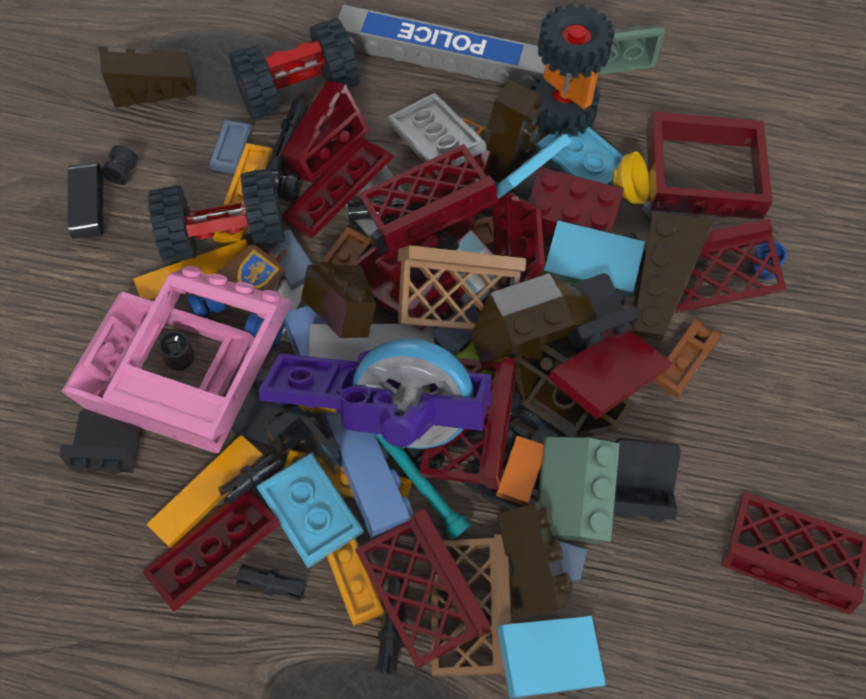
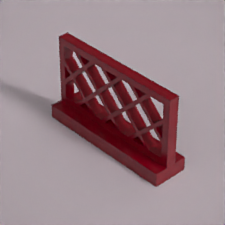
(437, 212)
(734, 239)
(495, 431)
(797, 577)
(451, 581)

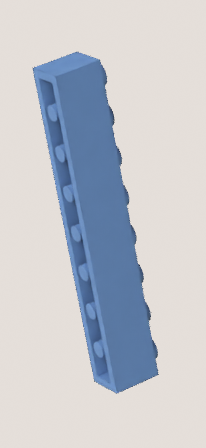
(361, 454)

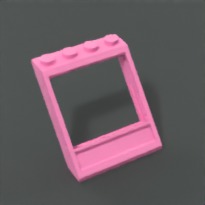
(112, 342)
(180, 403)

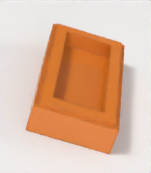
(521, 471)

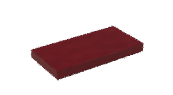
(609, 372)

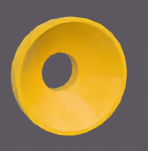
(633, 177)

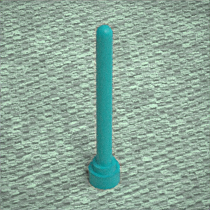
(453, 521)

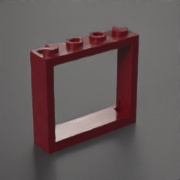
(711, 131)

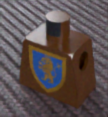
(257, 267)

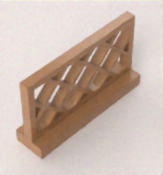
(455, 263)
(501, 605)

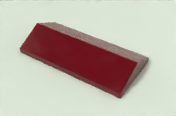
(336, 187)
(210, 549)

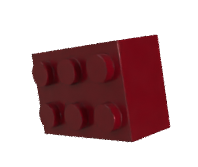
(574, 201)

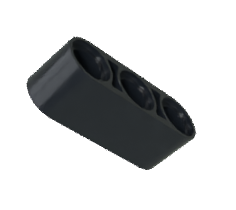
(85, 200)

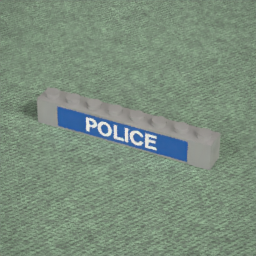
(442, 47)

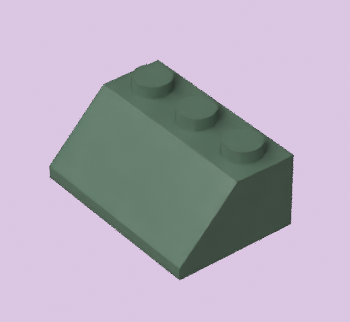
(634, 48)
(579, 487)

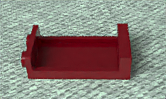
(387, 290)

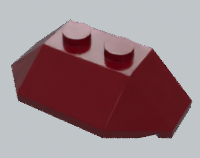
(519, 235)

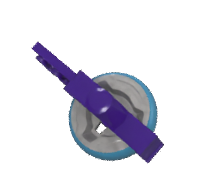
(387, 391)

